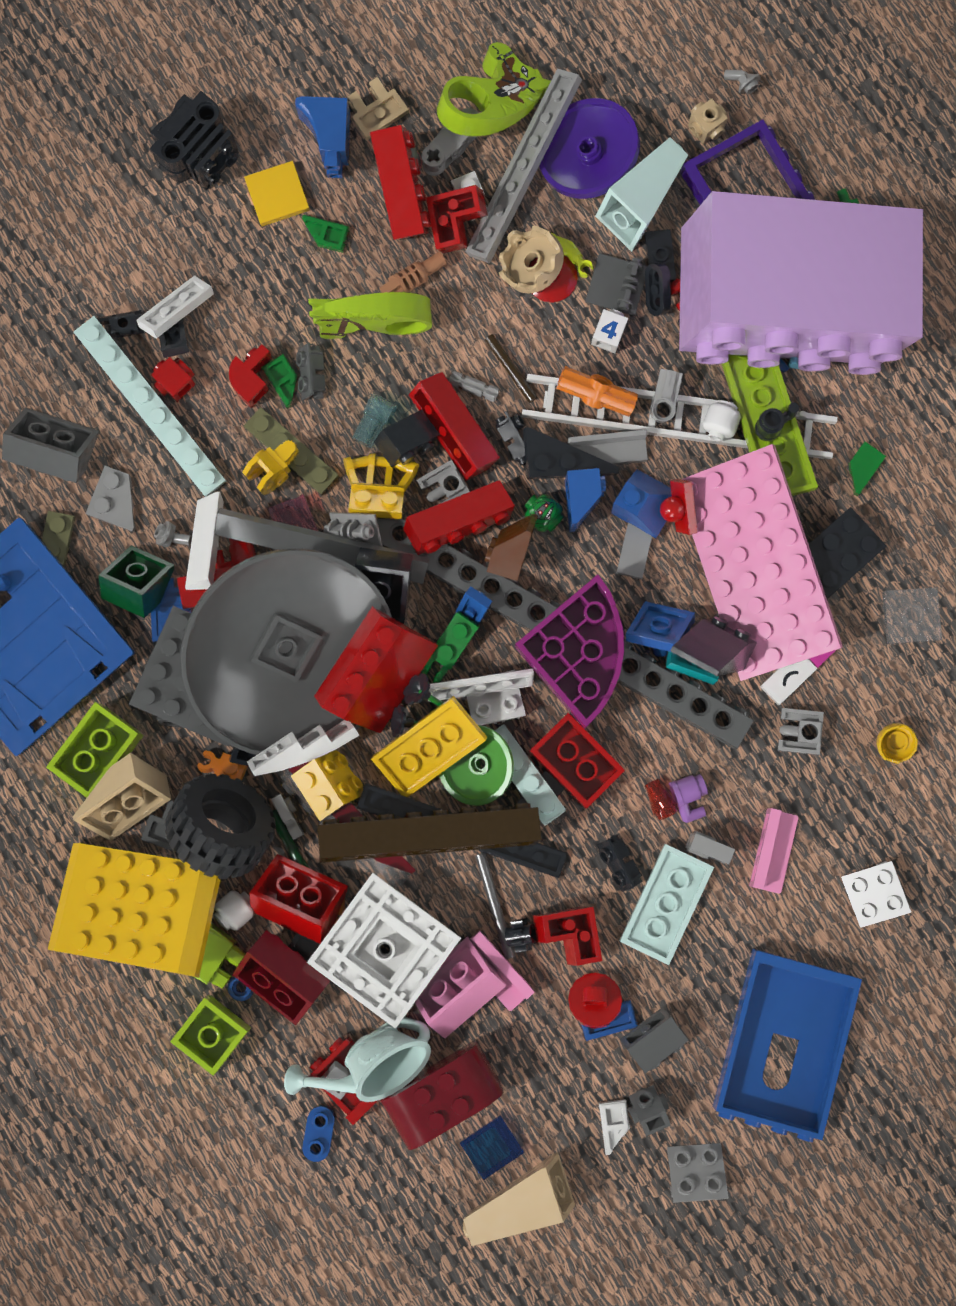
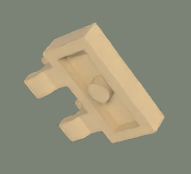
(380, 113)

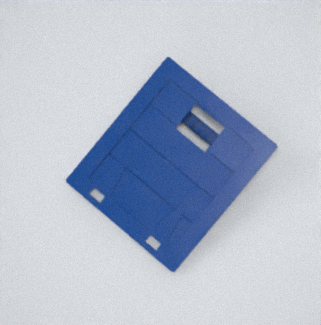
(47, 639)

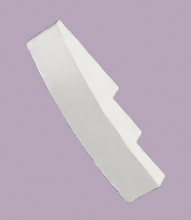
(293, 752)

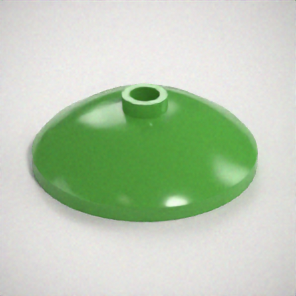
(480, 785)

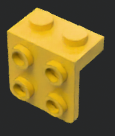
(328, 784)

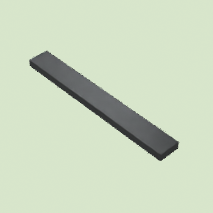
(286, 536)

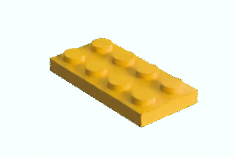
(429, 747)

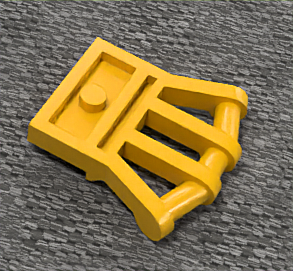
(378, 499)

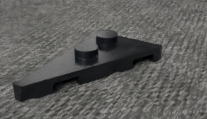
(553, 458)

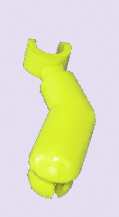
(574, 255)

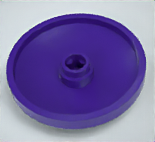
(591, 149)

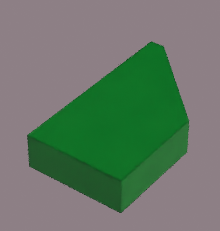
(327, 233)
(282, 378)
(864, 465)

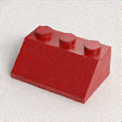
(298, 898)

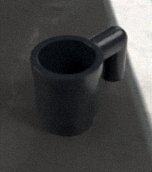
(772, 421)

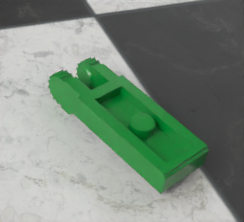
(451, 644)

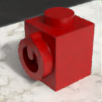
(173, 378)

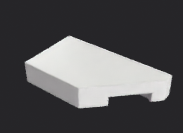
(614, 1123)

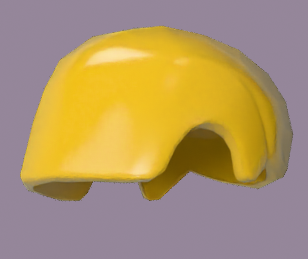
(896, 742)

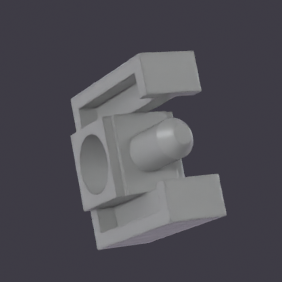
(443, 475)
(805, 718)
(707, 847)

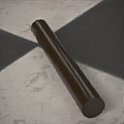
(510, 368)

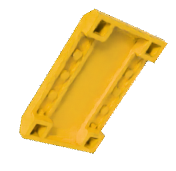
(134, 910)

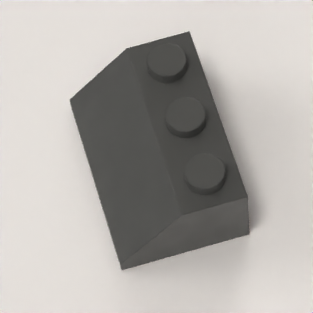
(49, 445)

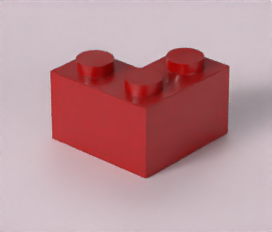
(448, 213)
(577, 930)

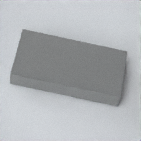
(634, 552)

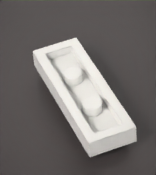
(175, 307)

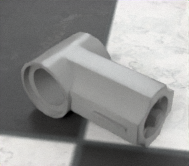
(667, 393)

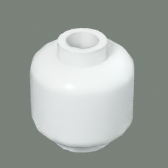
(721, 420)
(233, 910)

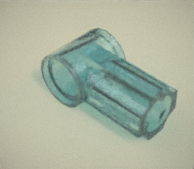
(375, 418)

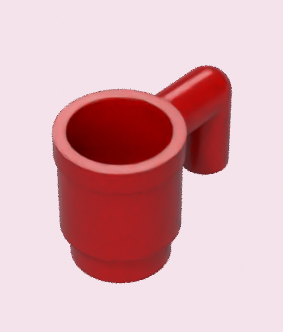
(238, 551)

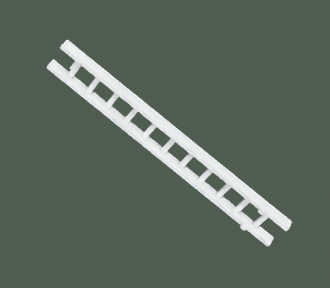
(651, 430)

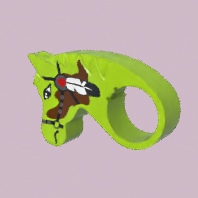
(502, 99)

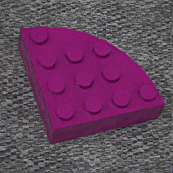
(579, 650)

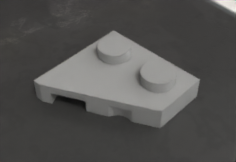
(113, 499)

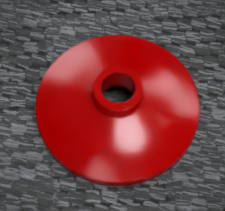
(562, 286)

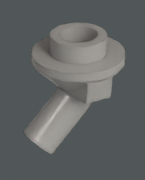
(748, 82)
(166, 535)

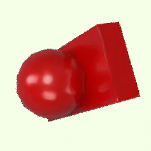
(680, 507)

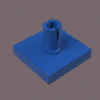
(659, 627)

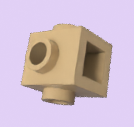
(707, 121)

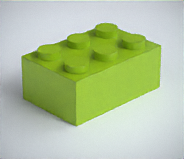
(93, 748)

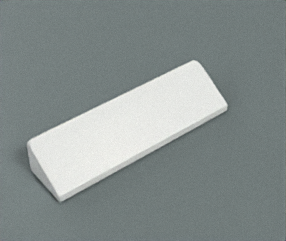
(204, 543)
(482, 684)

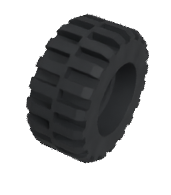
(206, 845)

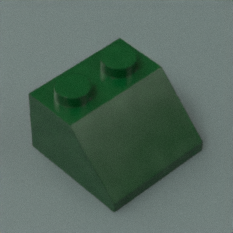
(136, 581)

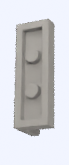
(614, 447)

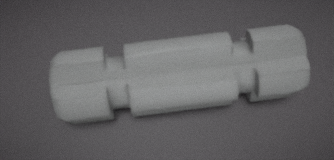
(474, 386)

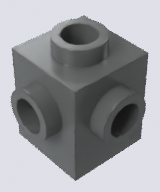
(649, 1110)

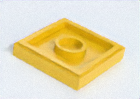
(276, 193)

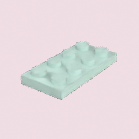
(666, 904)

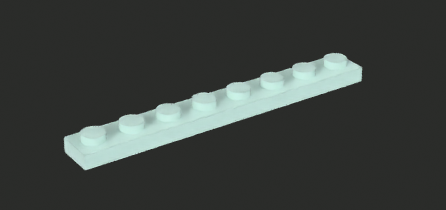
(149, 406)

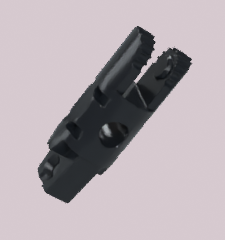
(116, 320)

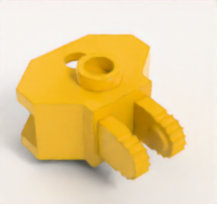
(274, 464)

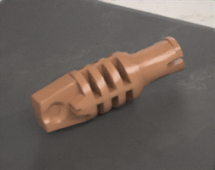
(414, 275)

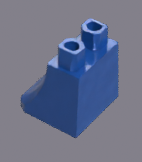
(330, 124)

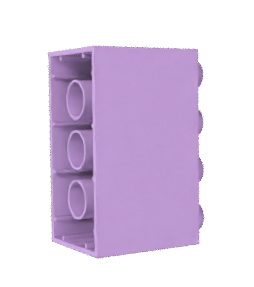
(800, 282)

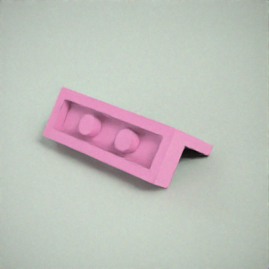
(773, 851)
(517, 987)

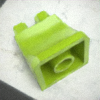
(218, 949)

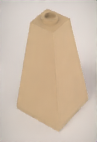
(526, 1204)

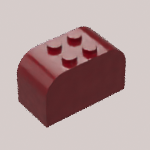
(443, 1096)

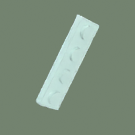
(531, 783)

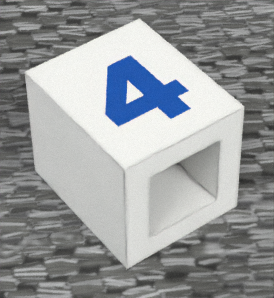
(609, 330)

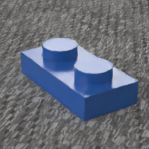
(474, 605)

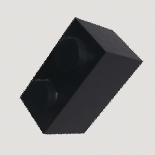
(407, 438)

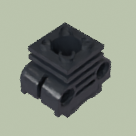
(194, 142)

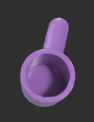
(686, 791)

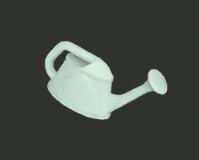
(376, 1062)

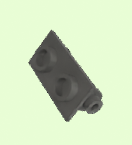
(310, 360)

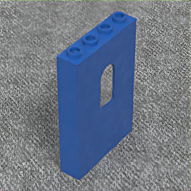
(799, 1004)

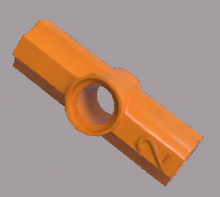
(597, 391)

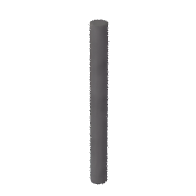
(494, 903)

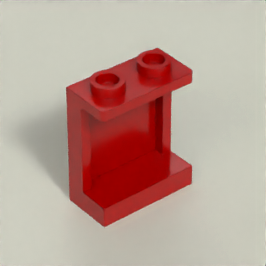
(350, 1102)

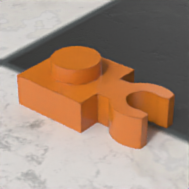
(222, 766)

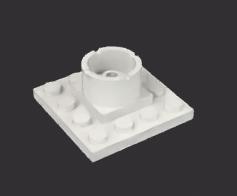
(381, 980)

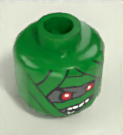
(548, 512)

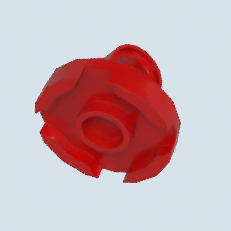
(595, 1000)

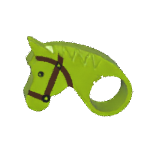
(380, 312)

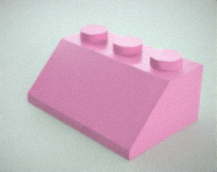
(459, 988)

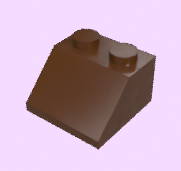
(509, 550)

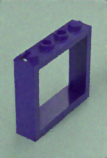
(767, 136)

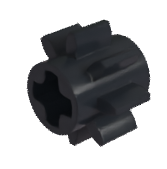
(520, 935)

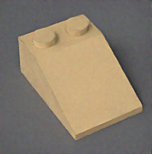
(123, 797)

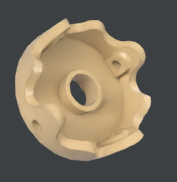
(524, 248)

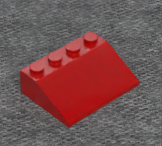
(374, 671)

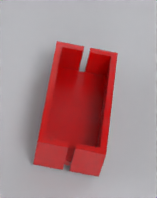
(400, 183)

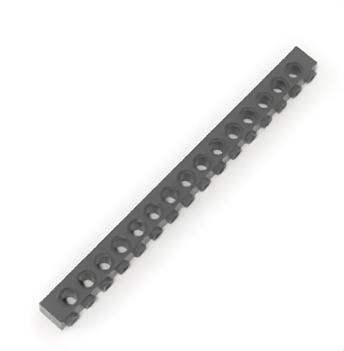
(738, 719)

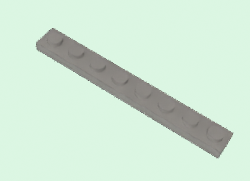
(523, 165)

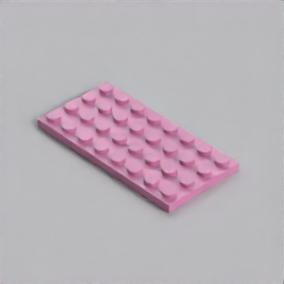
(761, 562)

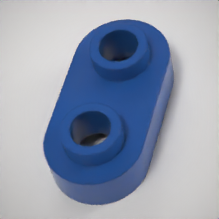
(318, 1133)

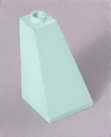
(639, 193)

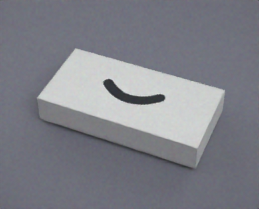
(787, 680)

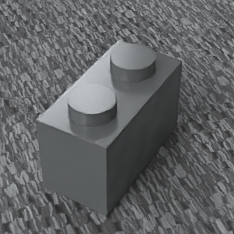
(654, 1040)

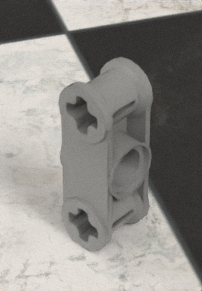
(446, 148)

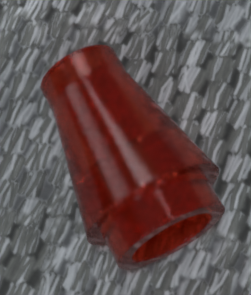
(660, 800)

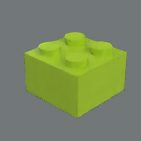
(210, 1034)

